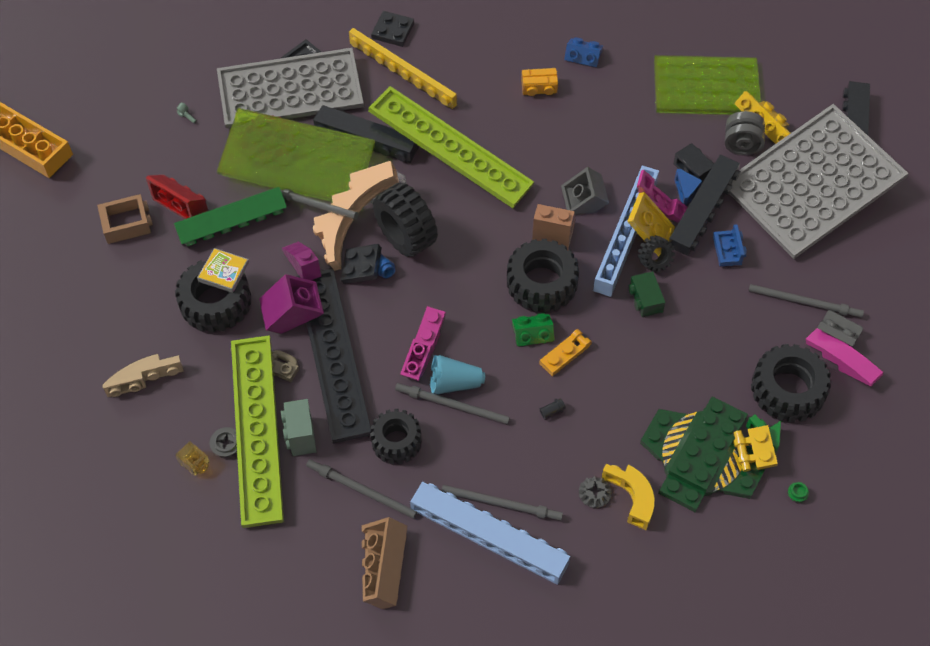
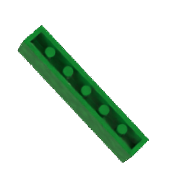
(230, 215)

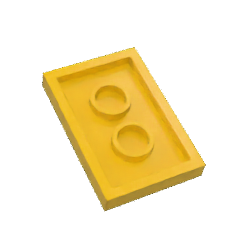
(649, 220)

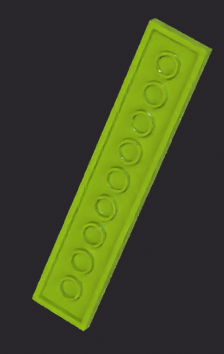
(451, 147)
(256, 432)

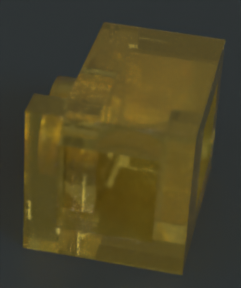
(190, 454)

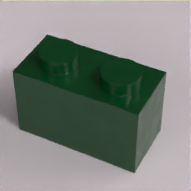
(646, 294)

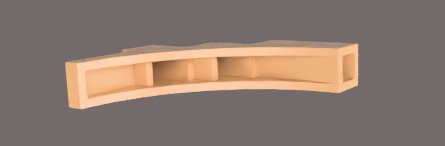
(363, 188)

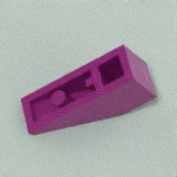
(303, 260)

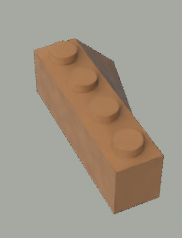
(383, 561)

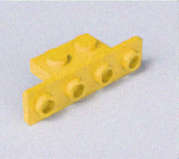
(774, 123)

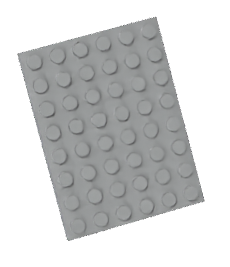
(815, 180)

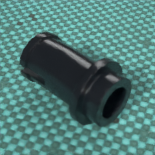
(552, 408)

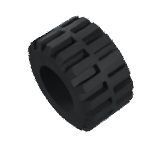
(393, 422)

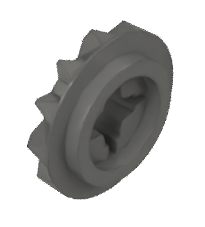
(221, 436)
(588, 496)

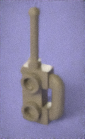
(284, 370)

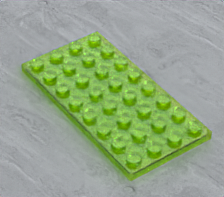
(292, 155)

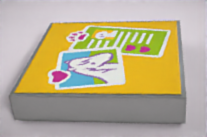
(223, 270)

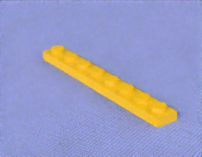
(403, 68)

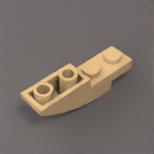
(133, 376)

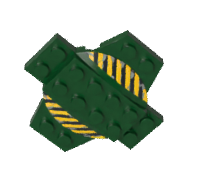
(700, 453)

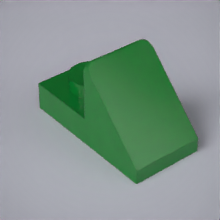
(754, 422)

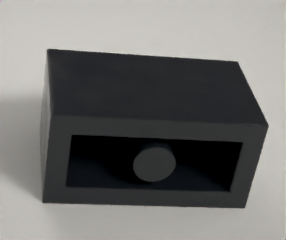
(693, 162)

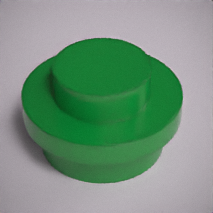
(798, 492)

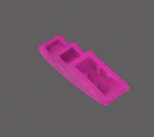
(847, 358)

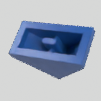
(687, 186)

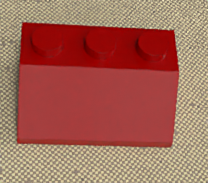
(175, 196)

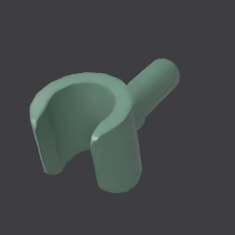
(182, 111)

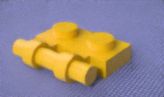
(762, 448)

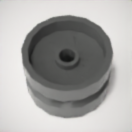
(745, 133)

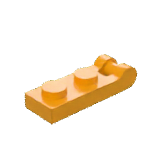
(565, 353)

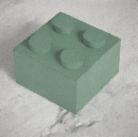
(298, 427)

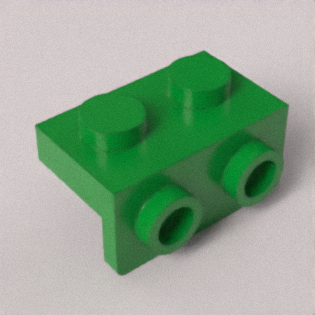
(533, 329)

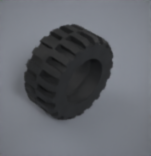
(405, 219)
(542, 255)
(214, 315)
(797, 362)

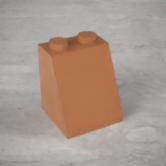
(553, 224)

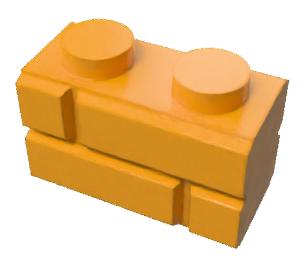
(539, 81)

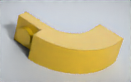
(639, 490)

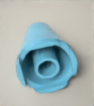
(454, 375)

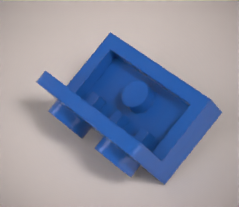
(583, 52)
(729, 247)

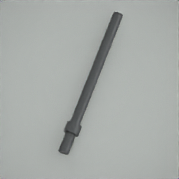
(290, 195)
(843, 309)
(416, 392)
(326, 471)
(540, 511)

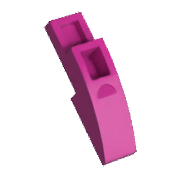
(424, 344)

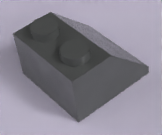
(585, 192)

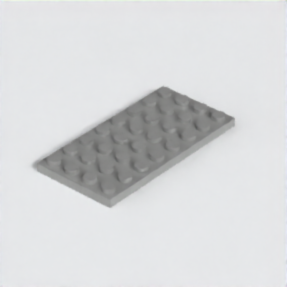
(291, 85)

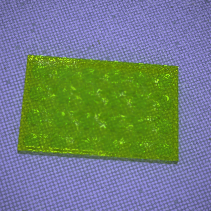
(703, 83)

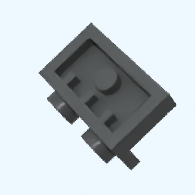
(840, 327)

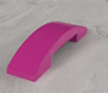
(672, 209)

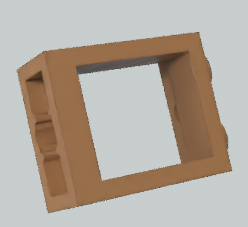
(128, 230)

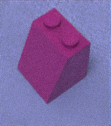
(290, 304)

